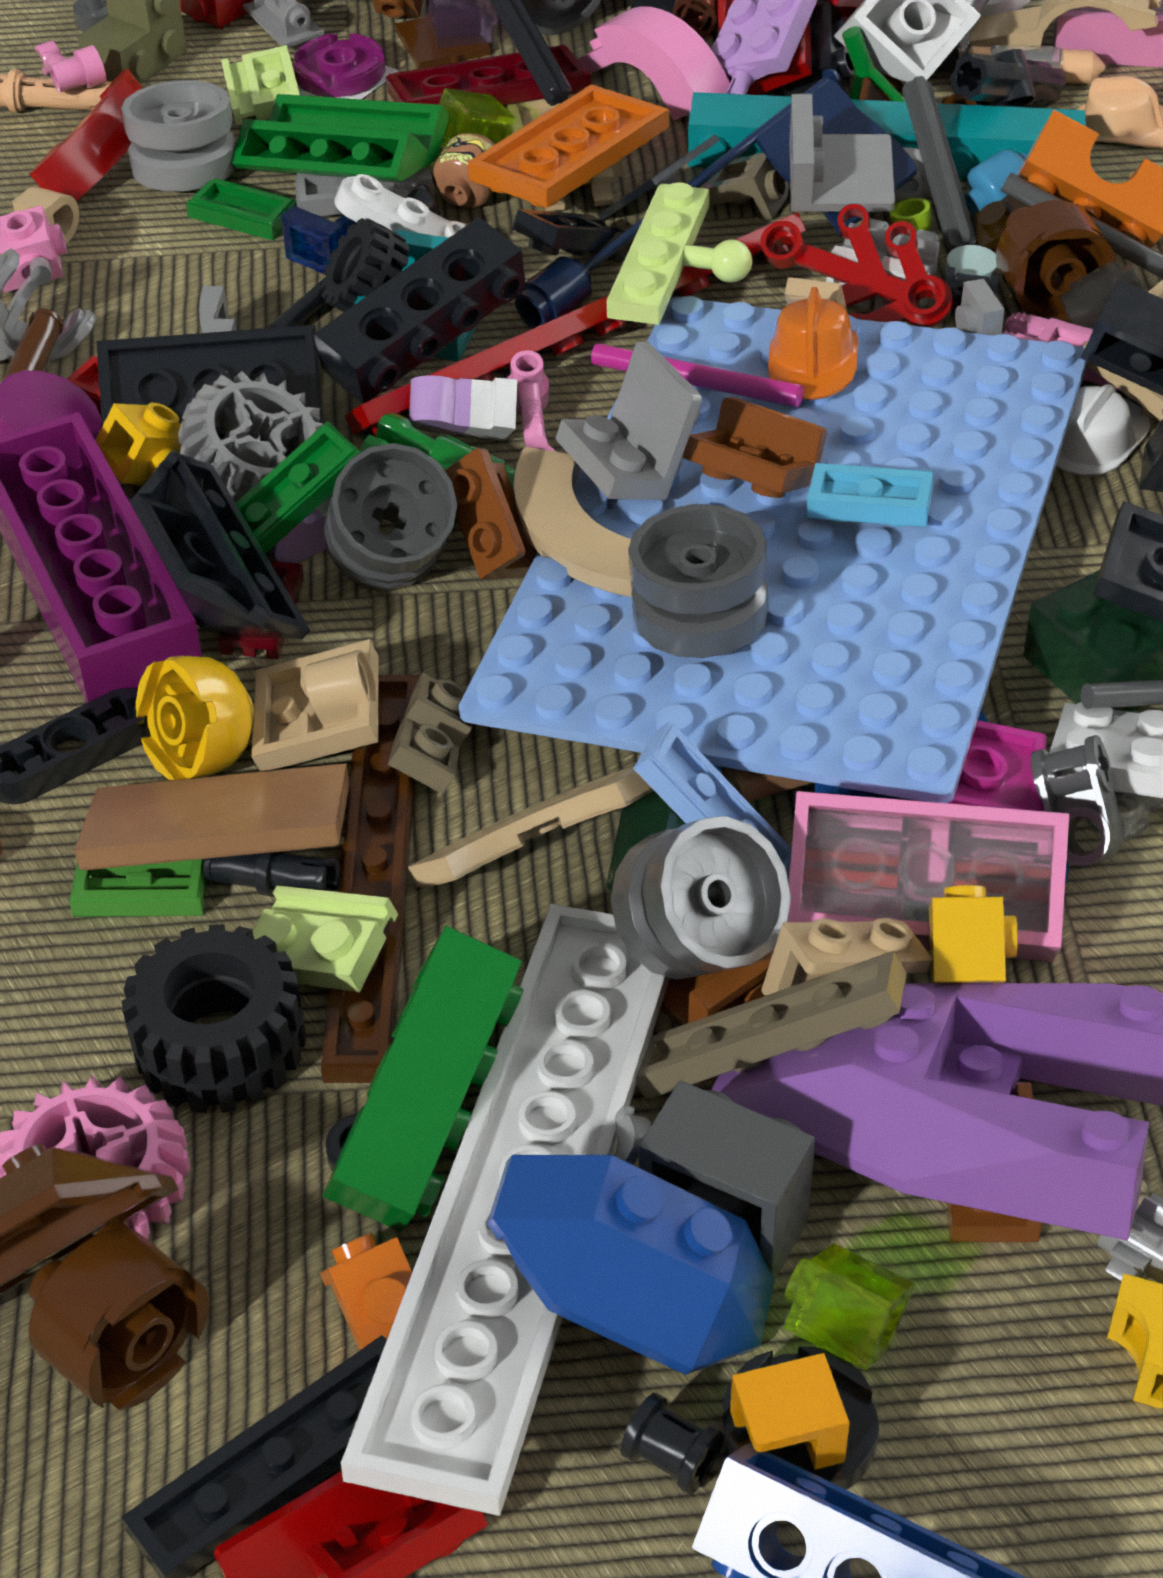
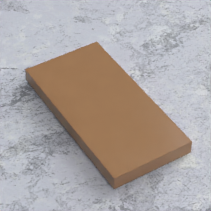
(214, 817)

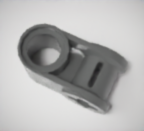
(1081, 795)

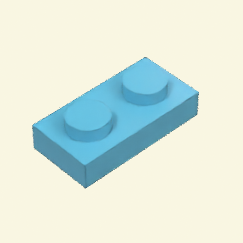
(870, 495)

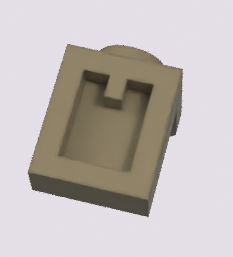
(749, 179)

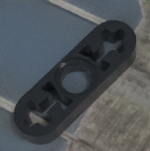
(25, 751)

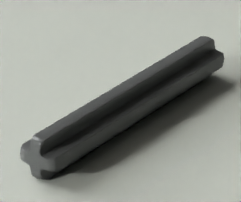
(938, 163)

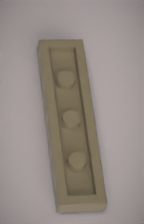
(774, 1024)

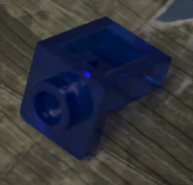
(312, 238)

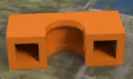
(1063, 168)

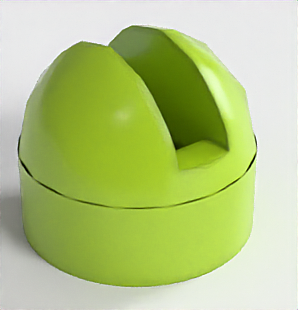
(914, 211)

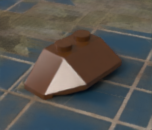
(60, 1201)

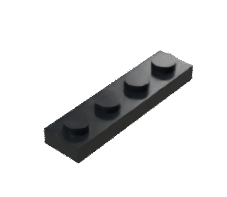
(254, 1471)

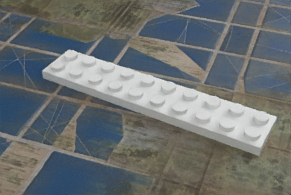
(470, 1328)

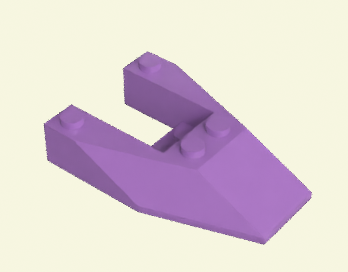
(936, 1109)

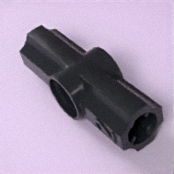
(1007, 79)

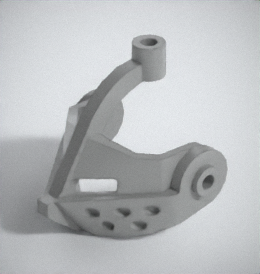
(76, 325)

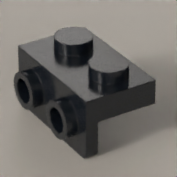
(825, 50)

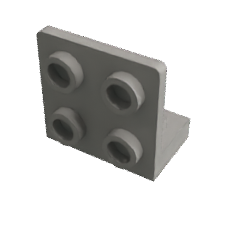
(836, 168)
(647, 434)

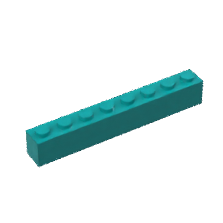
(971, 130)

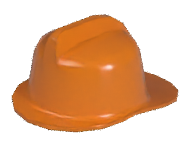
(814, 347)

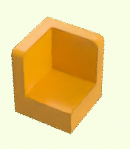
(792, 1406)

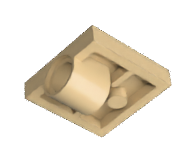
(315, 706)

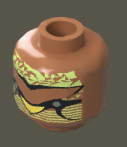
(451, 171)

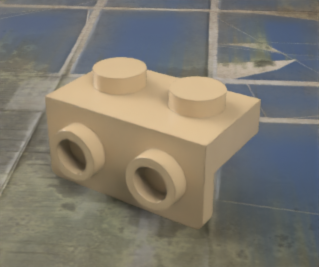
(827, 945)

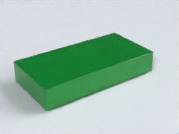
(240, 208)

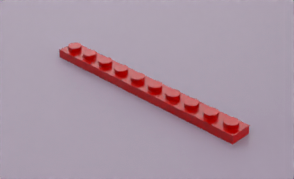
(559, 334)

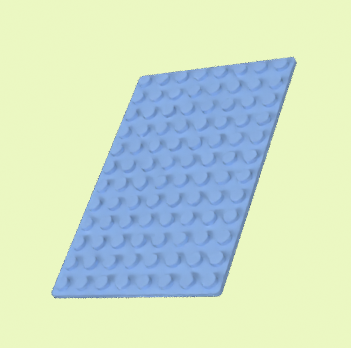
(870, 628)

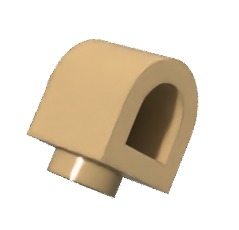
(57, 207)

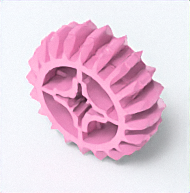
(110, 1126)

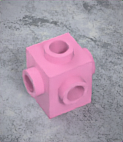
(31, 237)

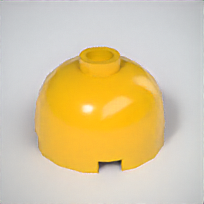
(194, 716)

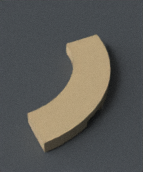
(561, 527)
(508, 834)

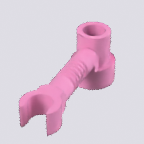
(68, 73)
(531, 397)

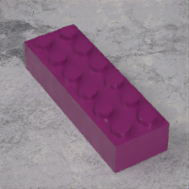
(88, 558)

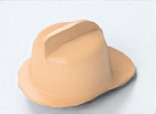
(1124, 112)

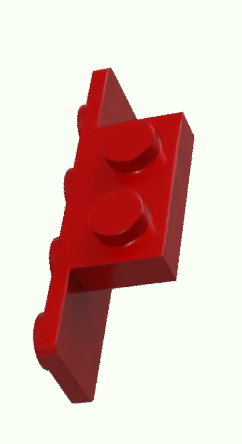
(347, 1534)

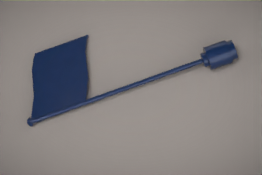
(567, 282)

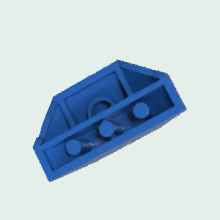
(634, 1258)

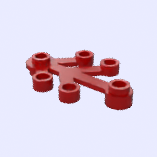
(867, 277)

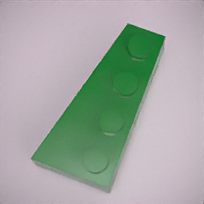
(424, 1079)

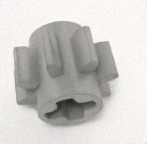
(1143, 1251)

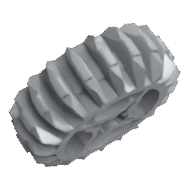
(258, 428)

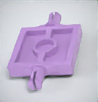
(760, 39)

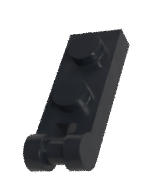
(567, 232)

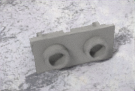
(284, 21)

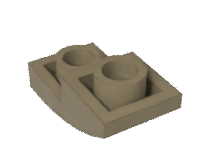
(430, 733)

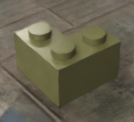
(137, 37)

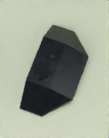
(214, 553)

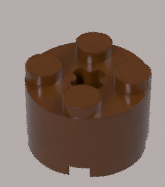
(1047, 251)
(116, 1316)

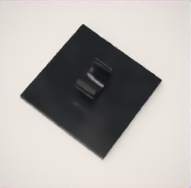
(664, 176)

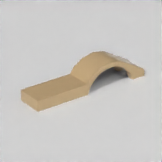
(1029, 24)

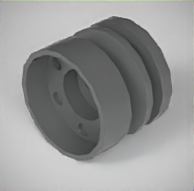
(394, 486)

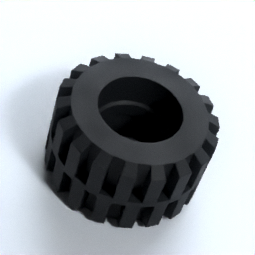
(220, 1059)

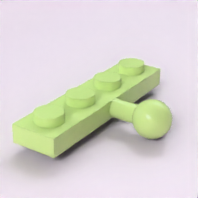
(663, 250)

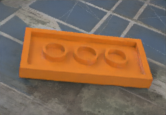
(568, 145)

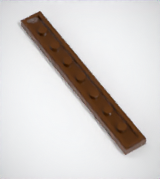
(373, 865)

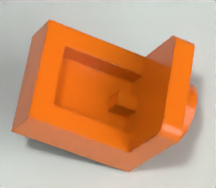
(369, 1285)

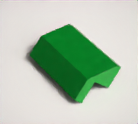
(342, 137)

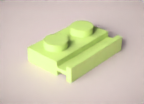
(257, 82)
(327, 934)

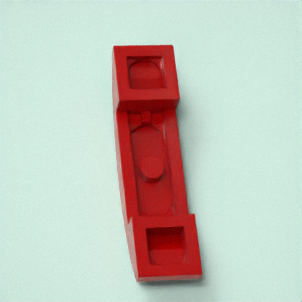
(92, 146)

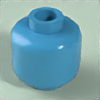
(988, 177)

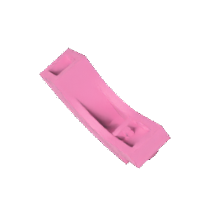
(664, 51)

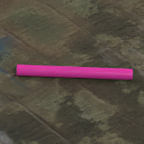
(710, 377)

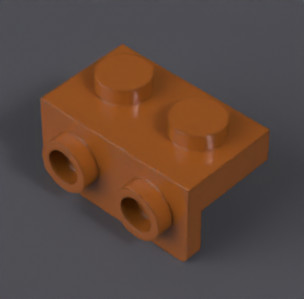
(758, 447)
(490, 517)

